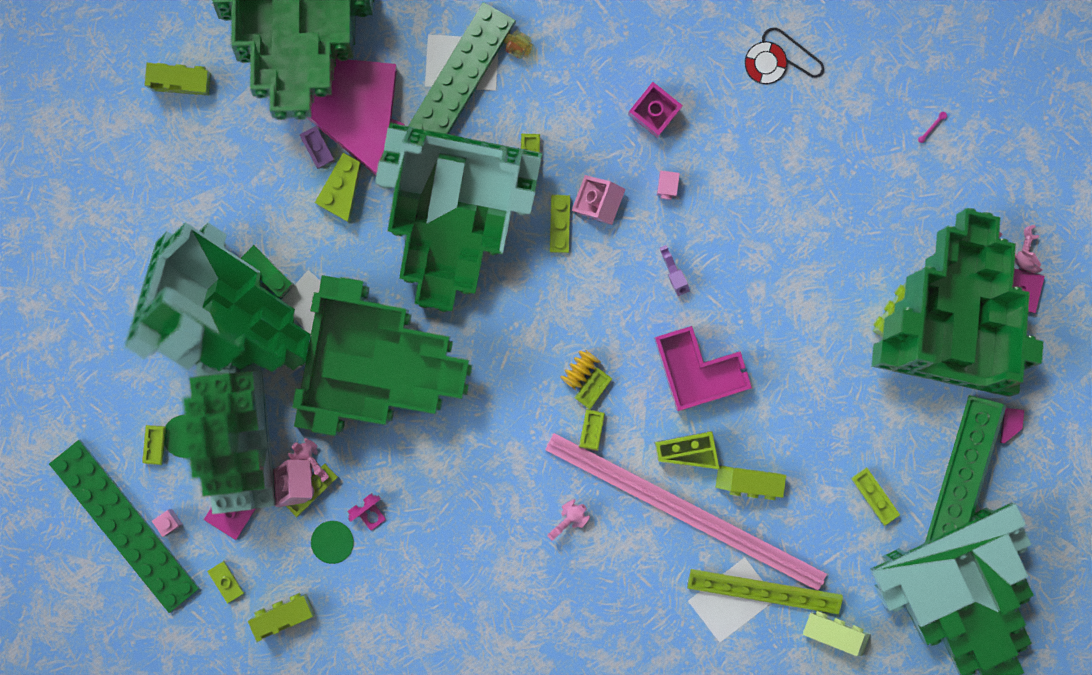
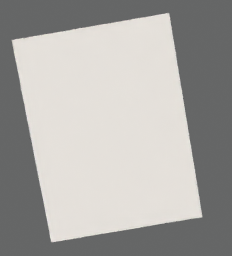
(438, 52)
(301, 298)
(728, 613)

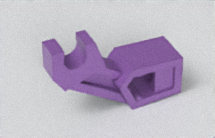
(676, 276)

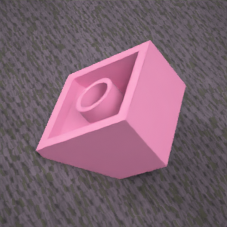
(598, 199)
(293, 483)

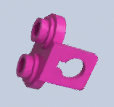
(370, 505)

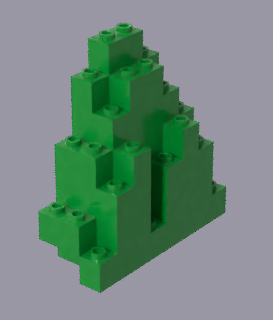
(292, 47)
(963, 314)
(369, 361)

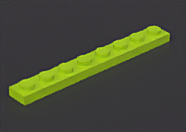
(764, 591)

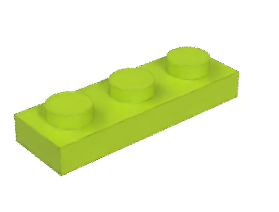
(559, 223)
(319, 488)
(875, 496)

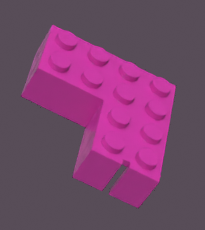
(697, 381)

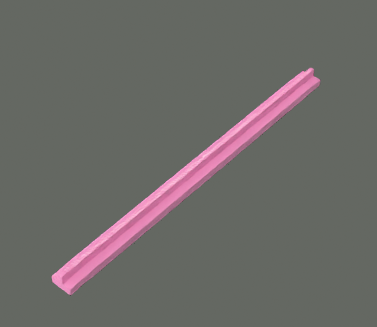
(686, 512)

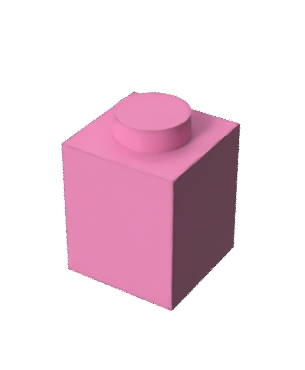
(667, 184)
(167, 522)

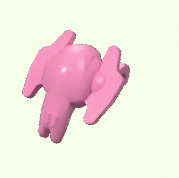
(1025, 259)
(304, 452)
(574, 514)

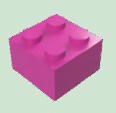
(655, 109)

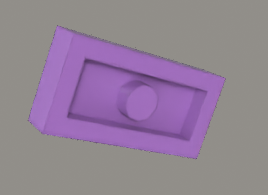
(317, 147)

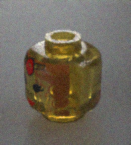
(518, 44)

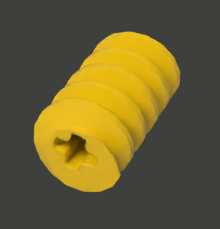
(580, 369)

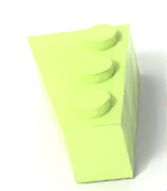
(836, 633)

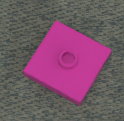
(1031, 283)
(230, 522)

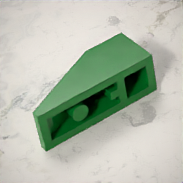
(270, 273)

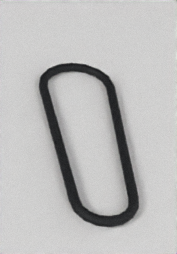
(801, 47)

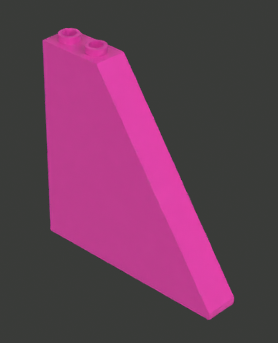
(358, 108)

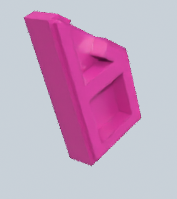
(1011, 423)

